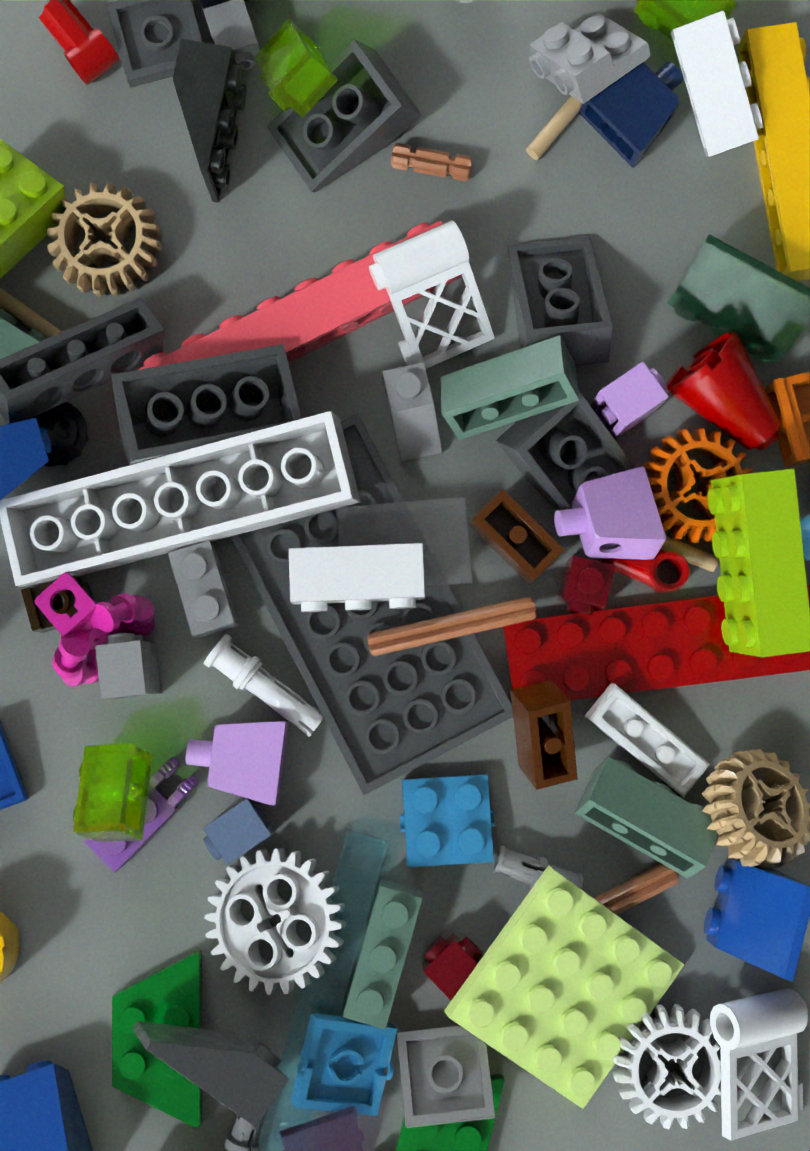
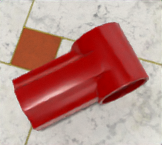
(83, 47)
(645, 570)

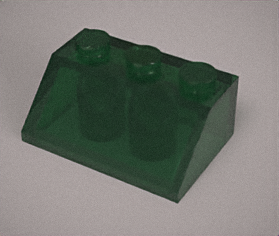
(742, 297)

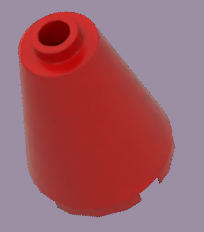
(728, 393)

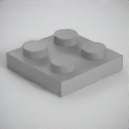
(444, 1077)

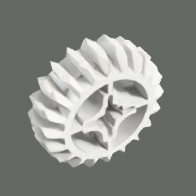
(662, 1080)

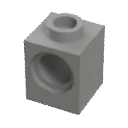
(232, 27)

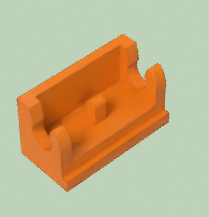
(792, 405)

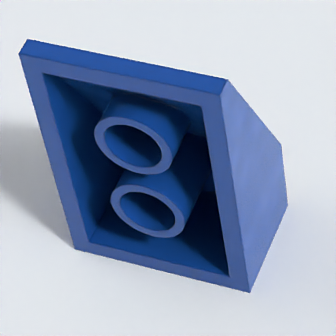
(759, 917)

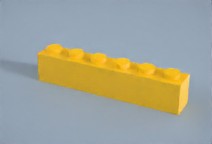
(783, 149)

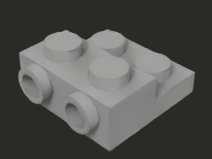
(586, 58)

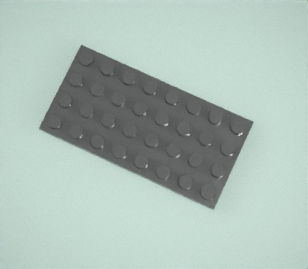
(387, 707)

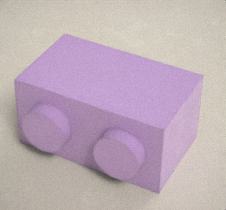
(630, 399)

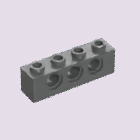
(77, 360)

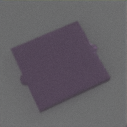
(327, 1133)

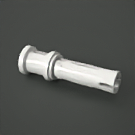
(249, 675)

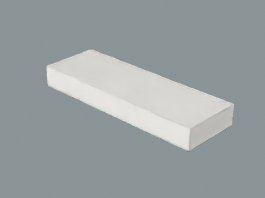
(647, 739)

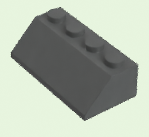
(203, 401)

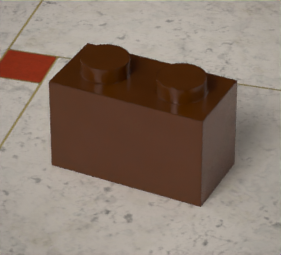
(516, 536)
(544, 734)

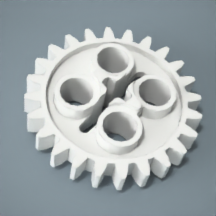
(241, 938)

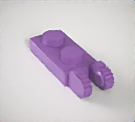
(158, 811)

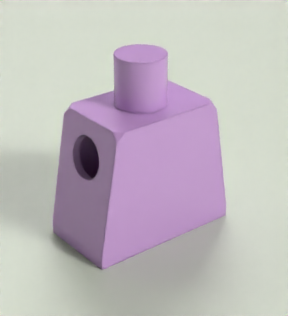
(615, 517)
(244, 759)

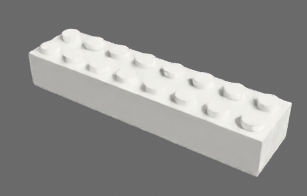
(179, 500)

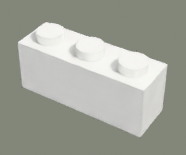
(717, 83)
(356, 576)

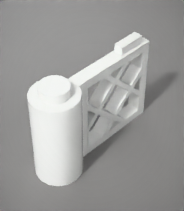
(426, 263)
(759, 1027)

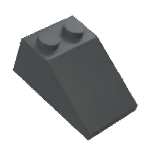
(351, 120)
(562, 295)
(563, 451)
(221, 1063)

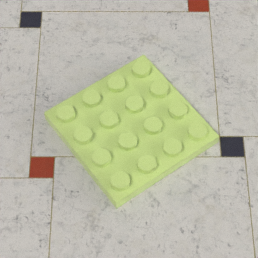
(563, 987)

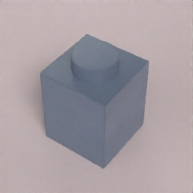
(237, 831)

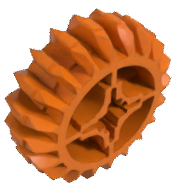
(686, 472)

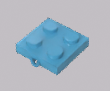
(447, 821)
(343, 1065)

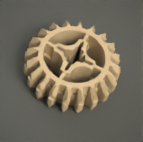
(123, 214)
(758, 809)

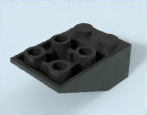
(209, 98)

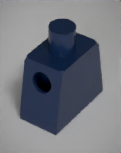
(635, 109)

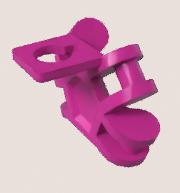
(91, 626)

